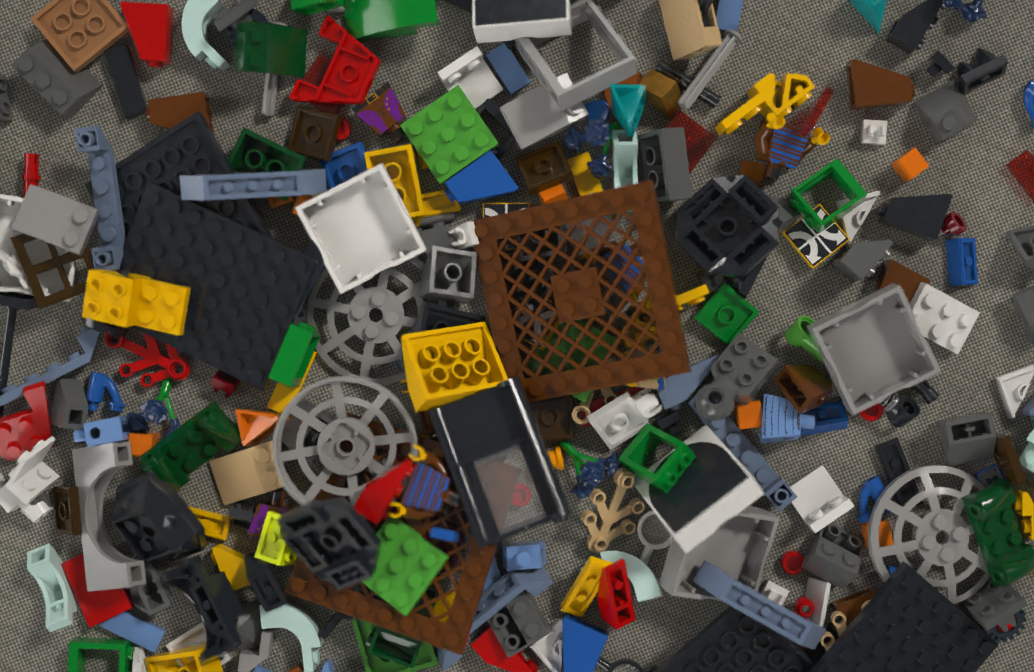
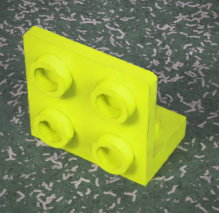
(271, 545)

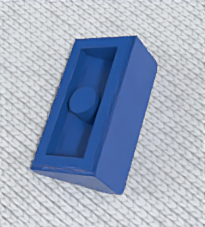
(961, 261)
(828, 418)

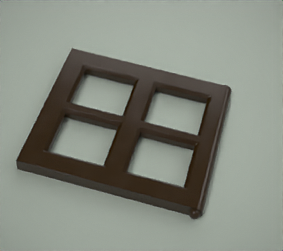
(31, 271)

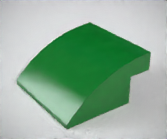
(388, 18)

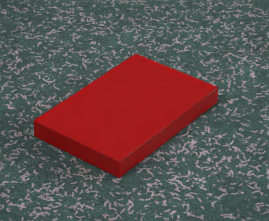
(95, 605)

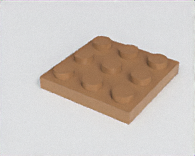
(80, 29)

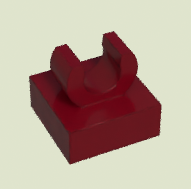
(225, 382)

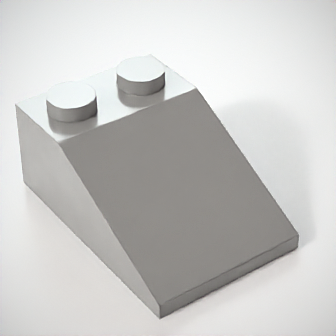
(537, 117)
(56, 219)

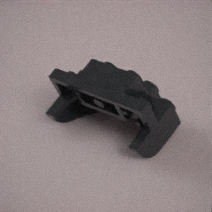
(213, 601)

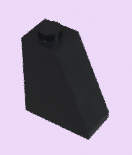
(916, 214)

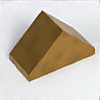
(662, 92)

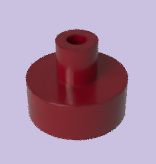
(954, 224)

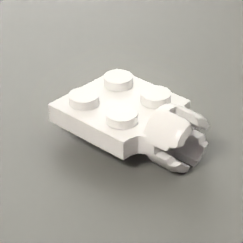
(624, 416)

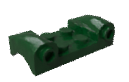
(191, 445)
(999, 533)
(397, 646)

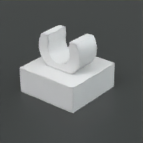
(873, 132)
(464, 236)
(774, 592)

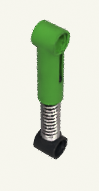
(899, 409)

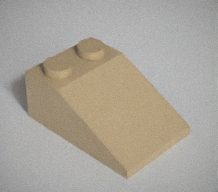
(246, 473)

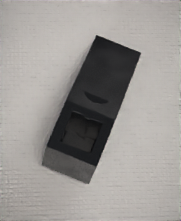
(911, 27)

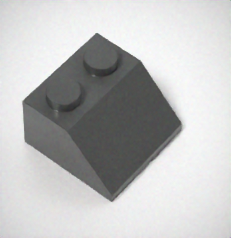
(449, 275)

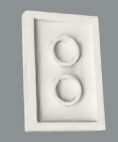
(942, 317)

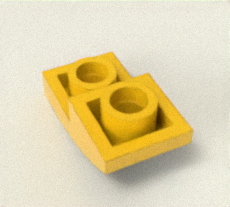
(1025, 507)

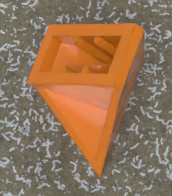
(255, 425)

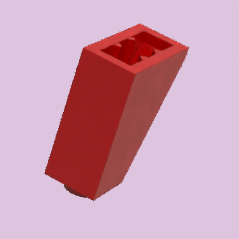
(151, 31)

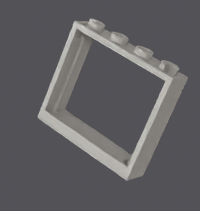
(565, 98)

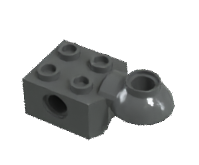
(735, 378)

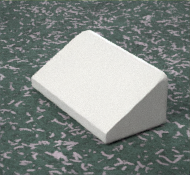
(818, 592)

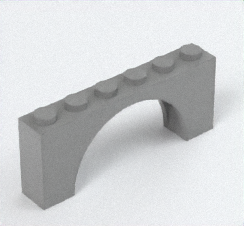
(103, 563)

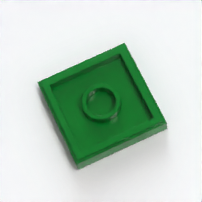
(726, 313)

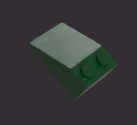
(270, 49)
(259, 154)

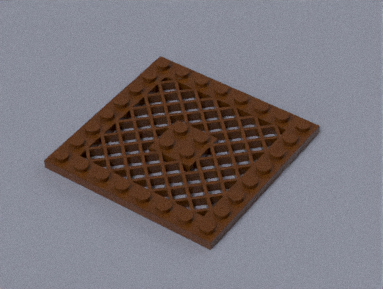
(580, 292)
(446, 635)

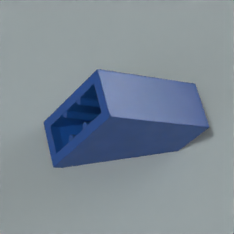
(480, 181)
(581, 644)

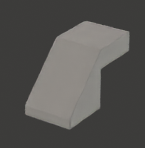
(251, 658)

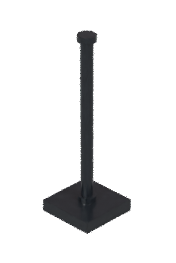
(12, 302)

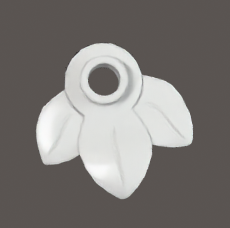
(13, 266)

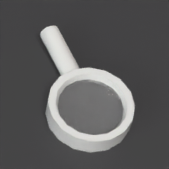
(652, 534)

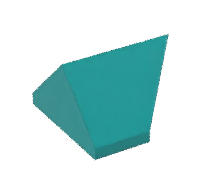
(872, 11)
(628, 105)

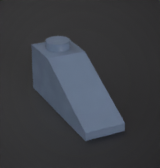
(681, 386)

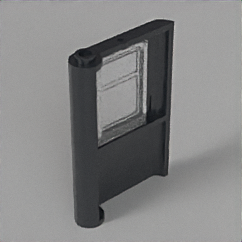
(508, 465)

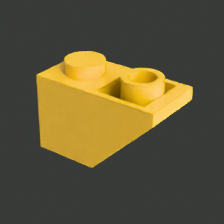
(232, 563)

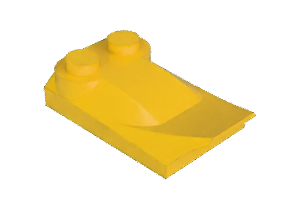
(403, 172)

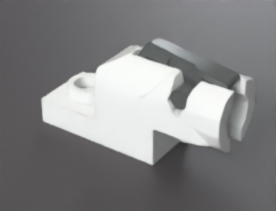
(34, 510)

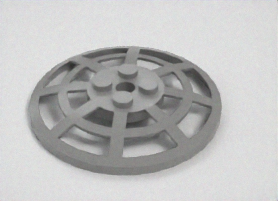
(361, 323)
(336, 431)
(926, 529)

